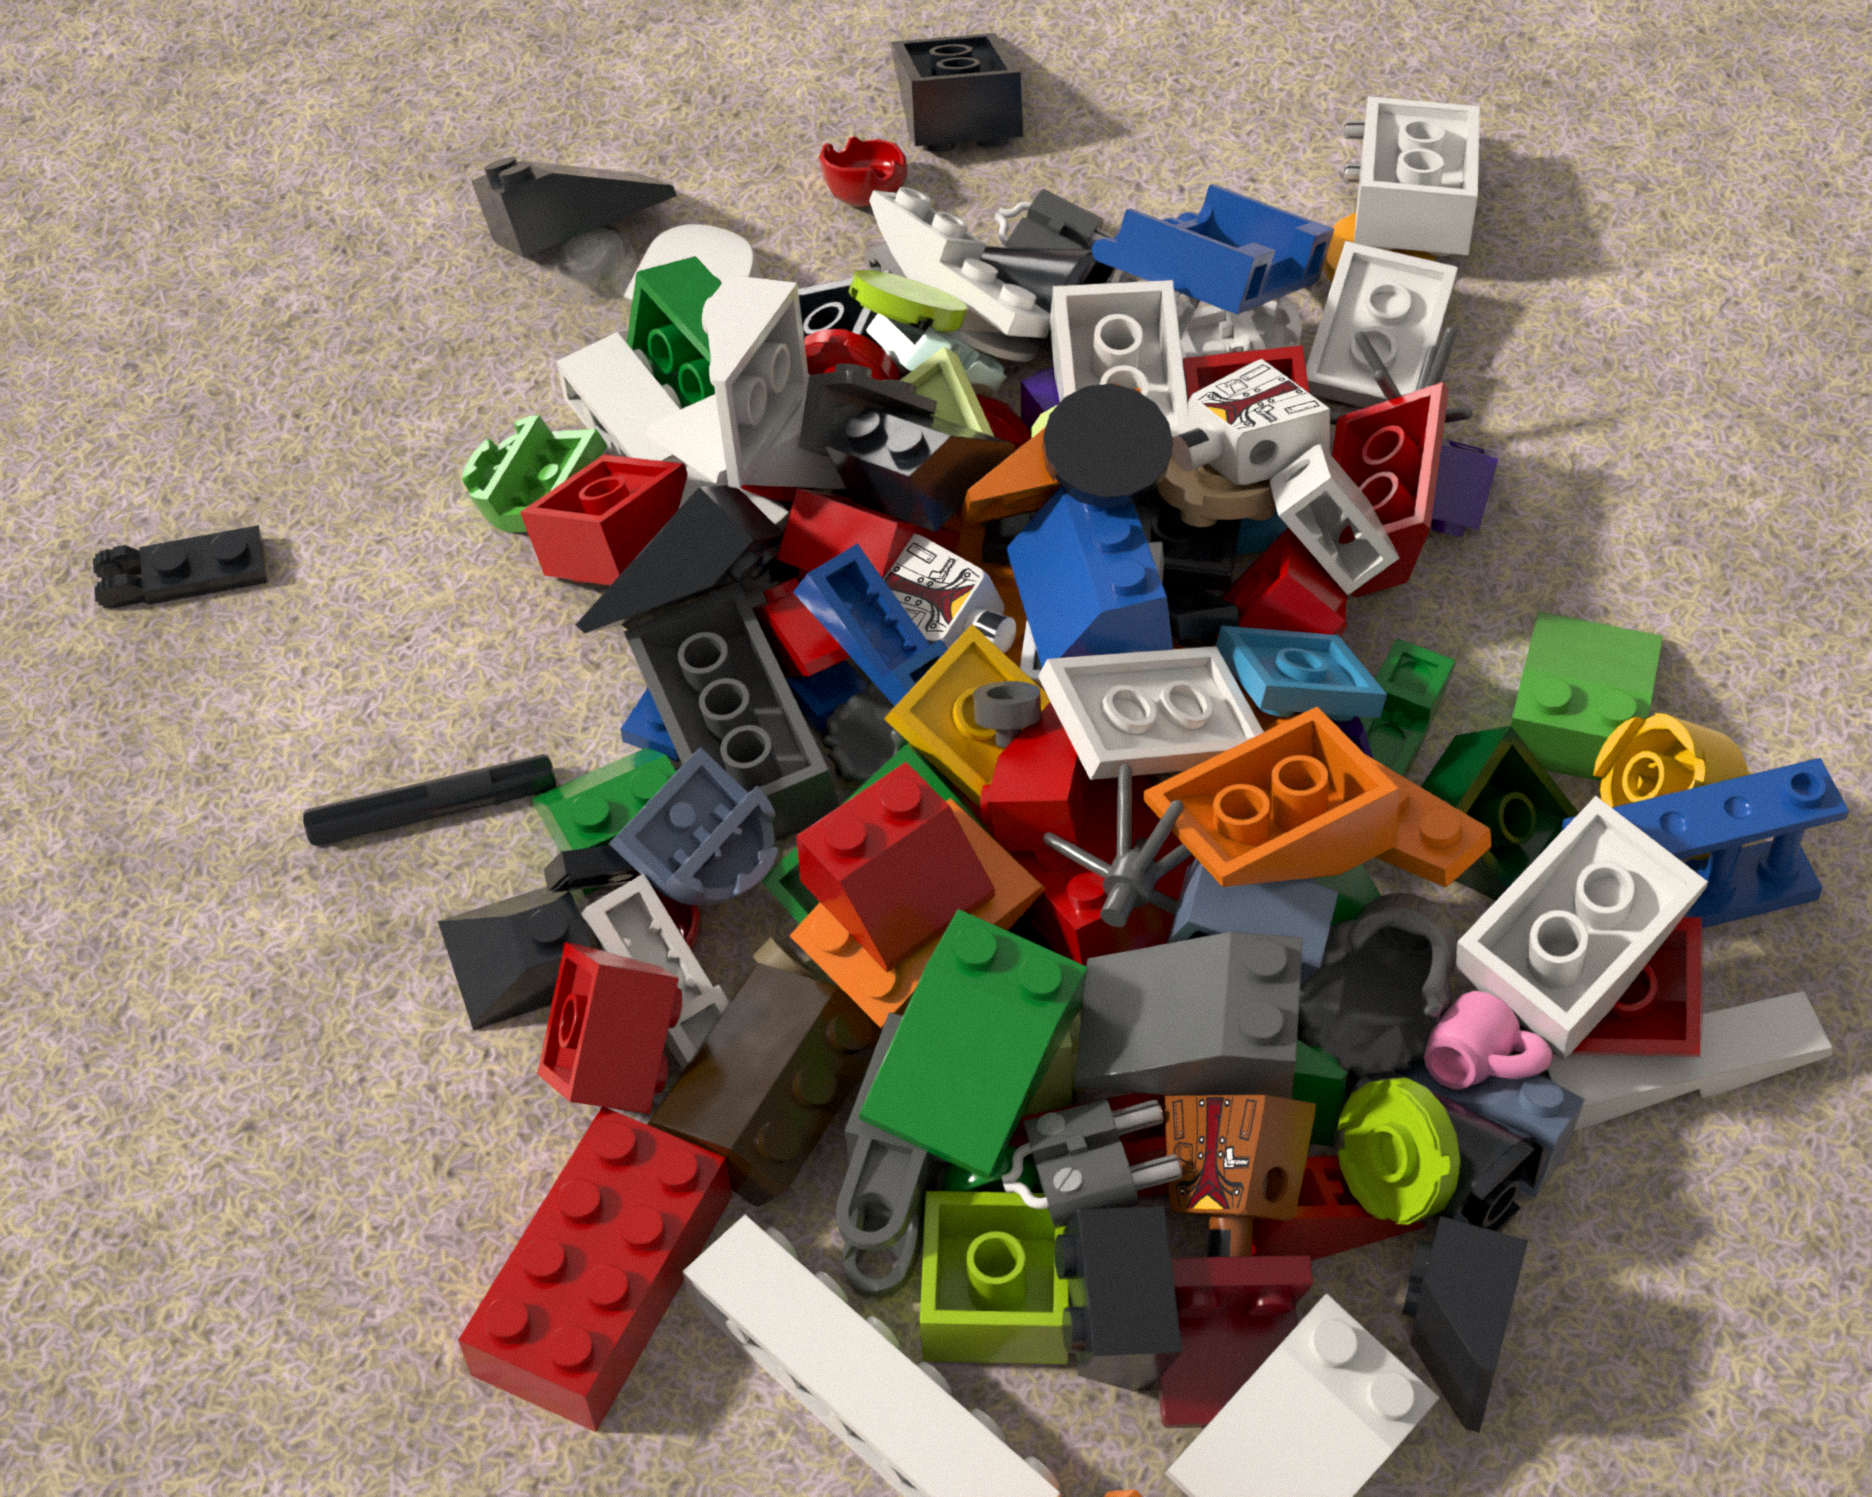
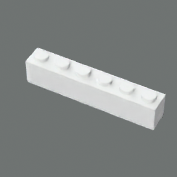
(853, 1373)

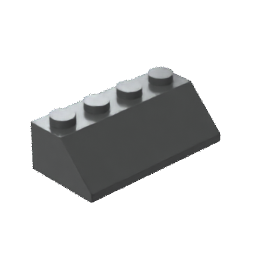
(729, 697)

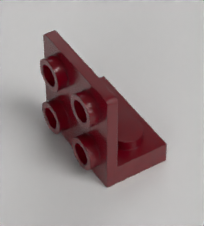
(1229, 1324)

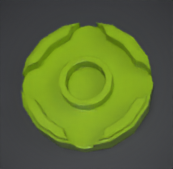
(907, 300)
(1398, 1150)

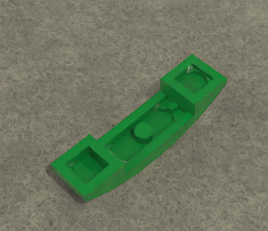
(1414, 689)

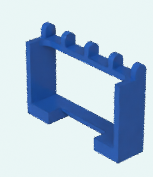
(1226, 255)

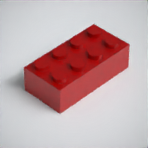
(597, 1268)

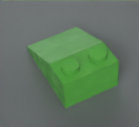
(1581, 687)

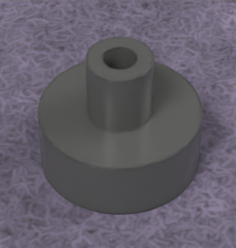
(1007, 708)

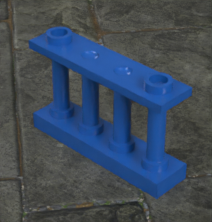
(1739, 812)

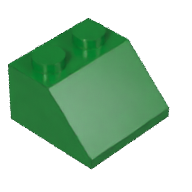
(602, 802)

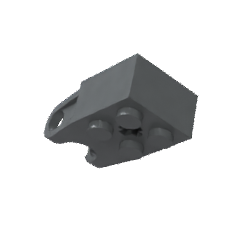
(883, 1191)

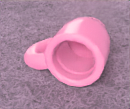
(1477, 1042)

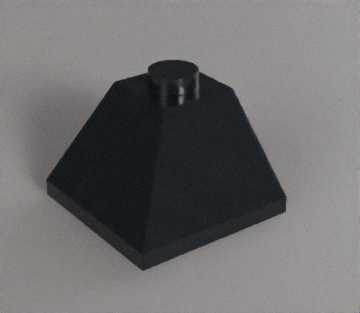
(511, 953)

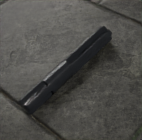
(429, 799)

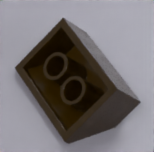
(770, 1078)

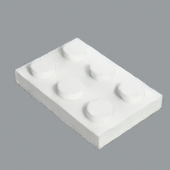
(1397, 306)
(1148, 709)

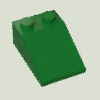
(974, 1043)

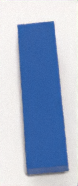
(869, 622)

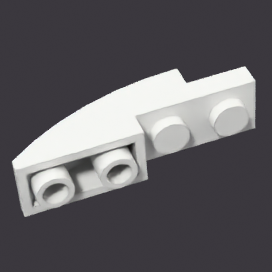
(942, 254)

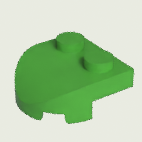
(525, 468)

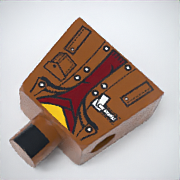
(1238, 1162)

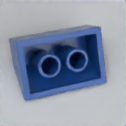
(1089, 581)

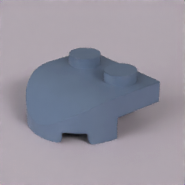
(701, 835)

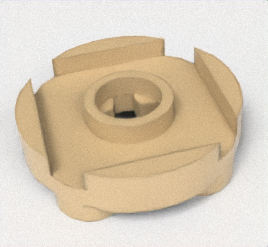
(1208, 496)

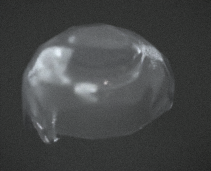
(596, 265)

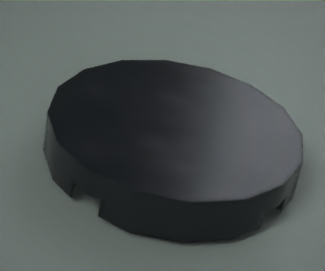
(1107, 445)

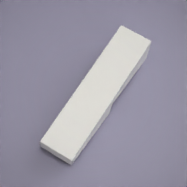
(639, 927)
(1736, 1050)

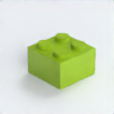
(990, 1281)

